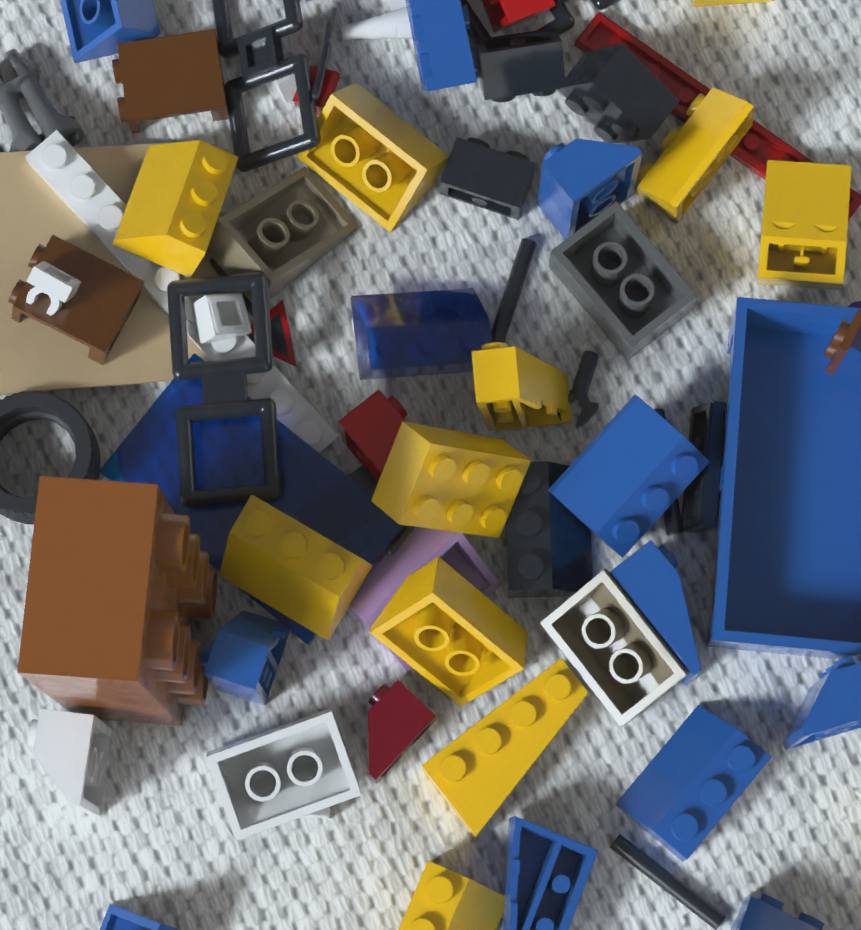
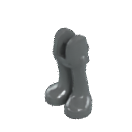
(49, 119)

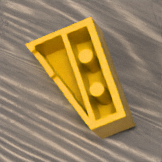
(518, 389)

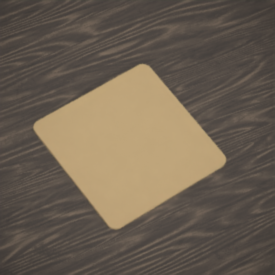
(37, 355)

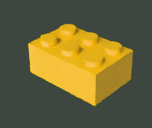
(450, 480)

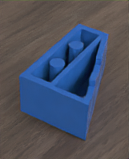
(442, 43)
(245, 656)
(543, 877)

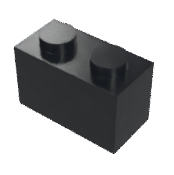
(520, 64)
(487, 177)

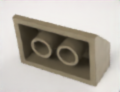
(614, 648)

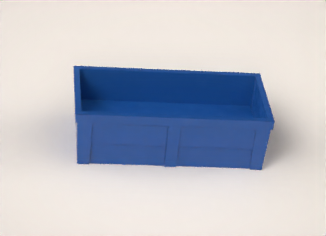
(789, 487)

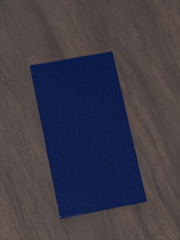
(231, 455)

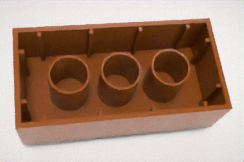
(115, 602)

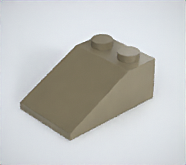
(280, 231)

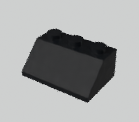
(545, 541)

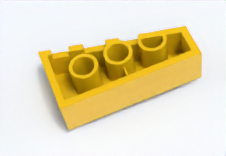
(499, 750)

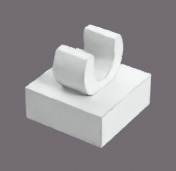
(54, 283)

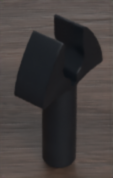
(581, 387)

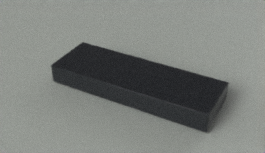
(702, 493)

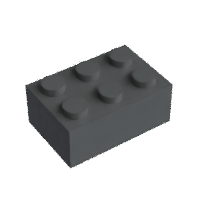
(622, 280)

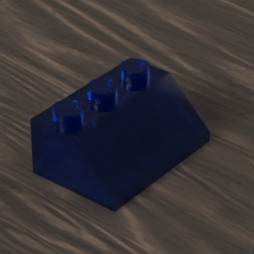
(418, 332)

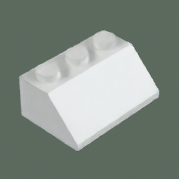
(73, 754)
(283, 774)

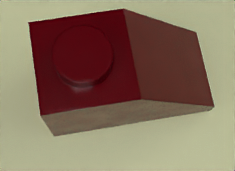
(394, 726)

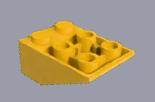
(804, 225)

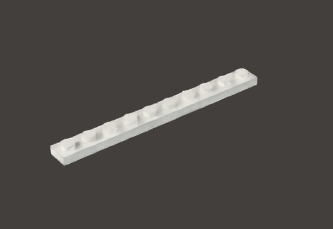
(102, 212)

